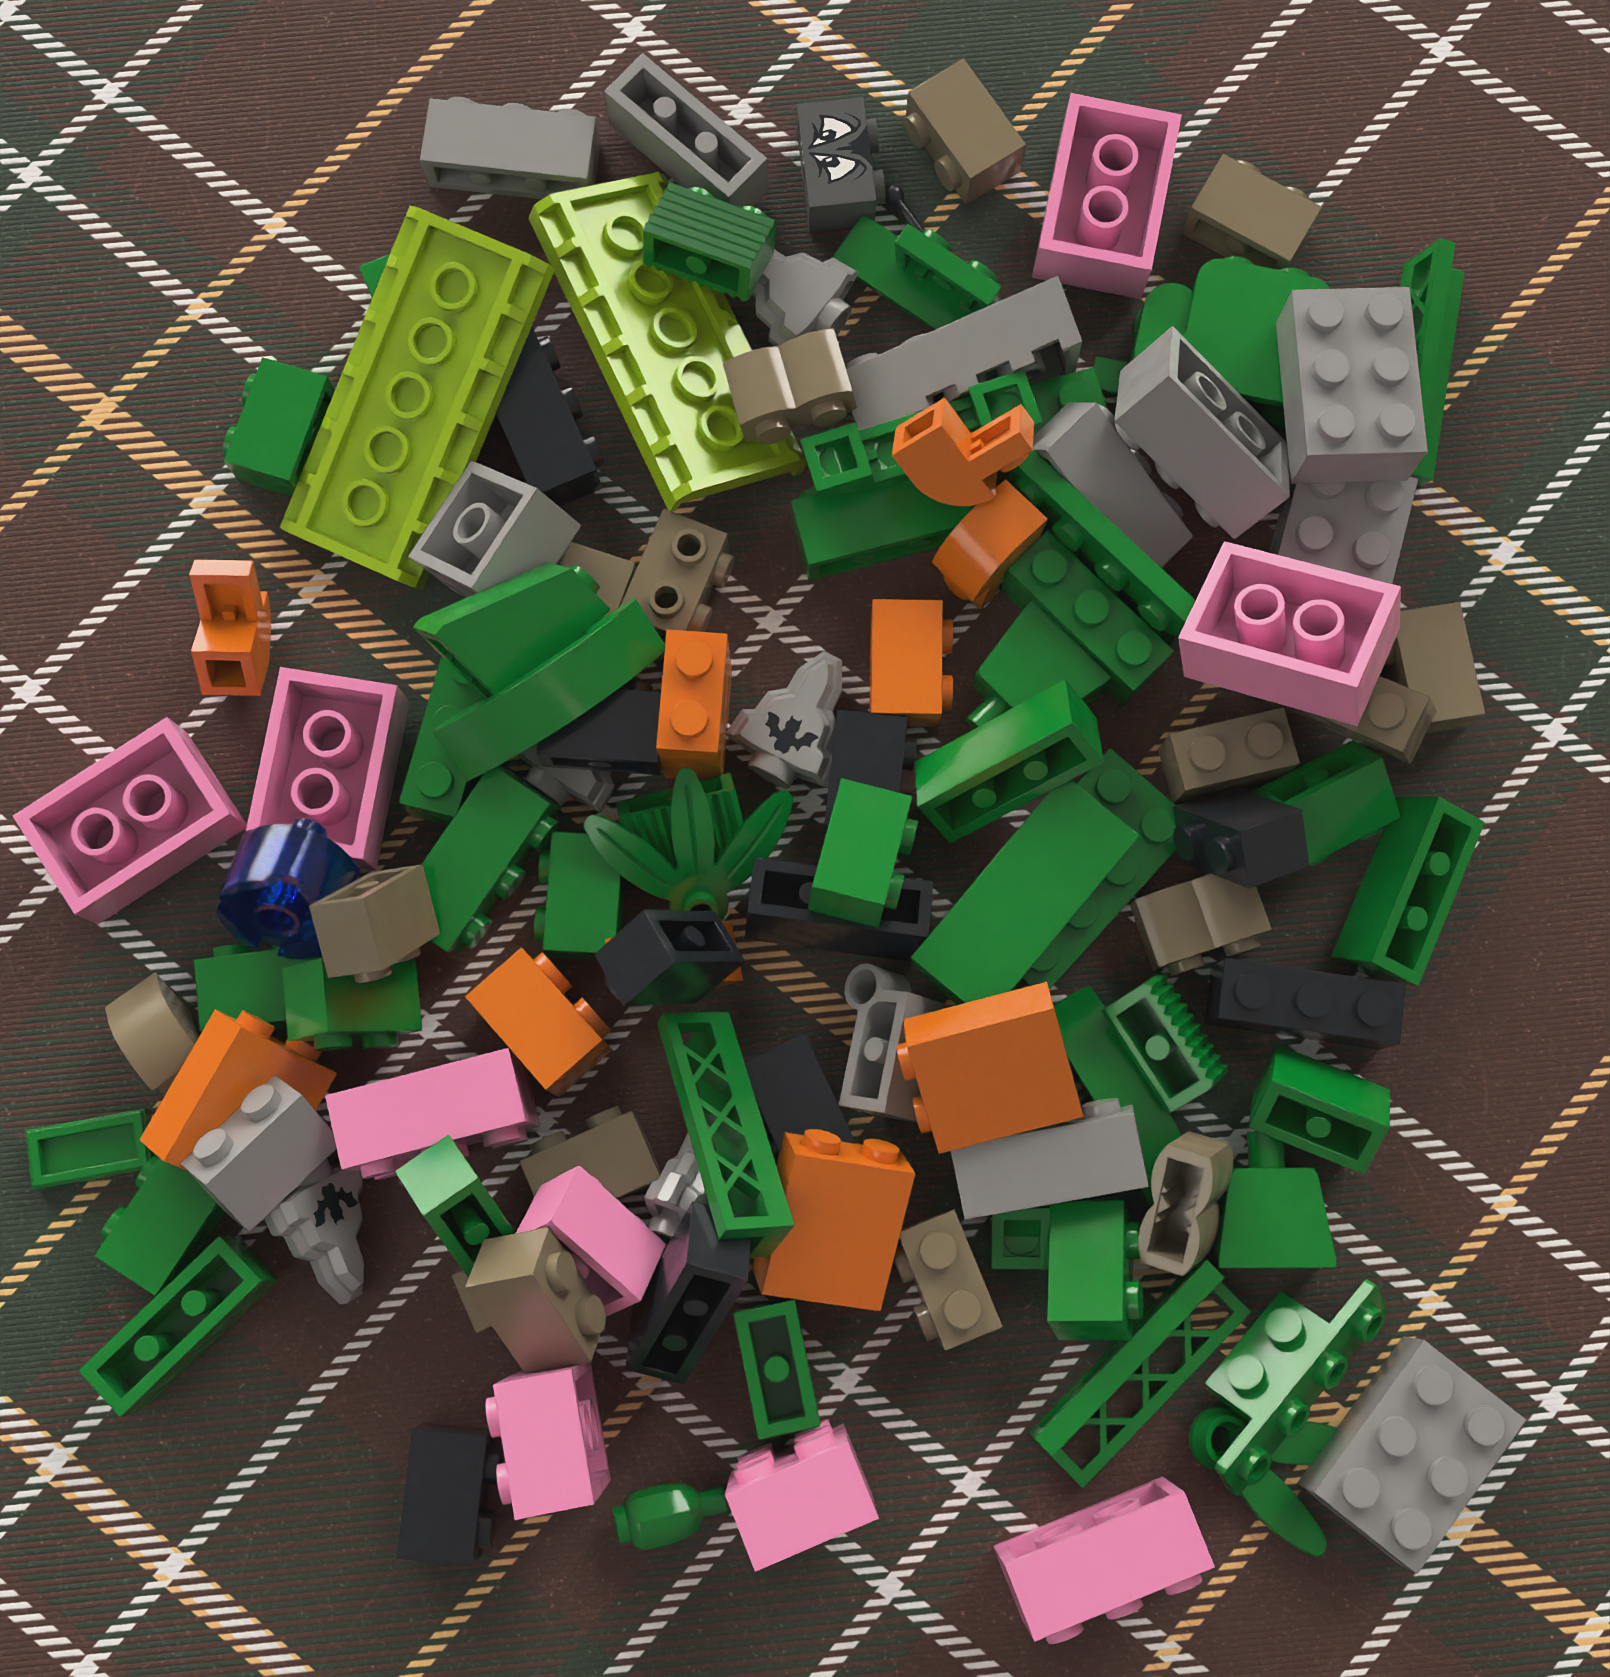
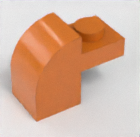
(957, 464)
(988, 544)
(234, 628)

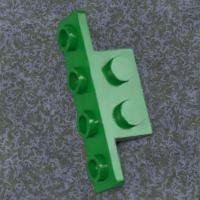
(918, 273)
(1281, 1373)

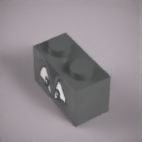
(837, 163)

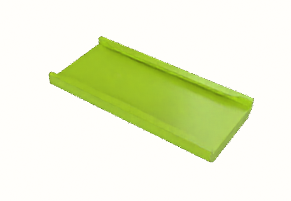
(656, 341)
(416, 392)

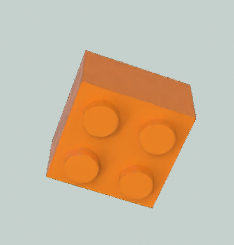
(539, 1023)

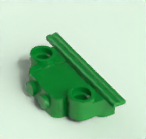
(1228, 321)

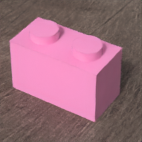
(605, 1239)

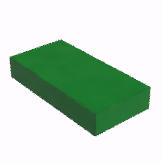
(88, 1149)

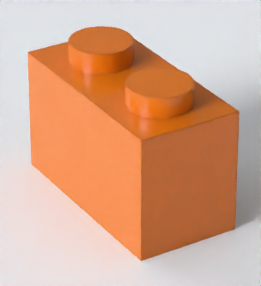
(907, 660)

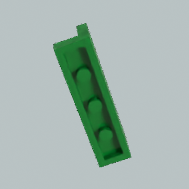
(1435, 309)
(736, 1128)
(1125, 1357)

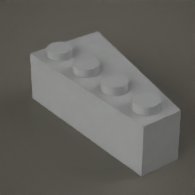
(1015, 334)

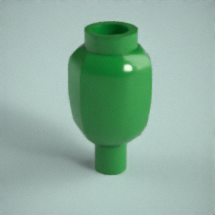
(664, 1514)

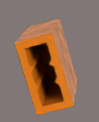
(694, 703)
(989, 1068)
(219, 1074)
(846, 1220)

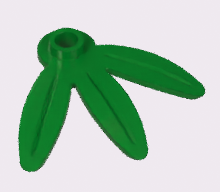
(692, 831)
(1270, 1497)

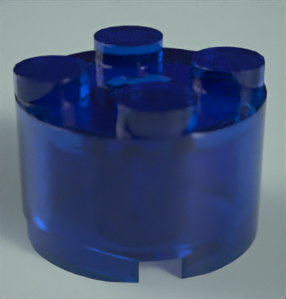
(276, 880)

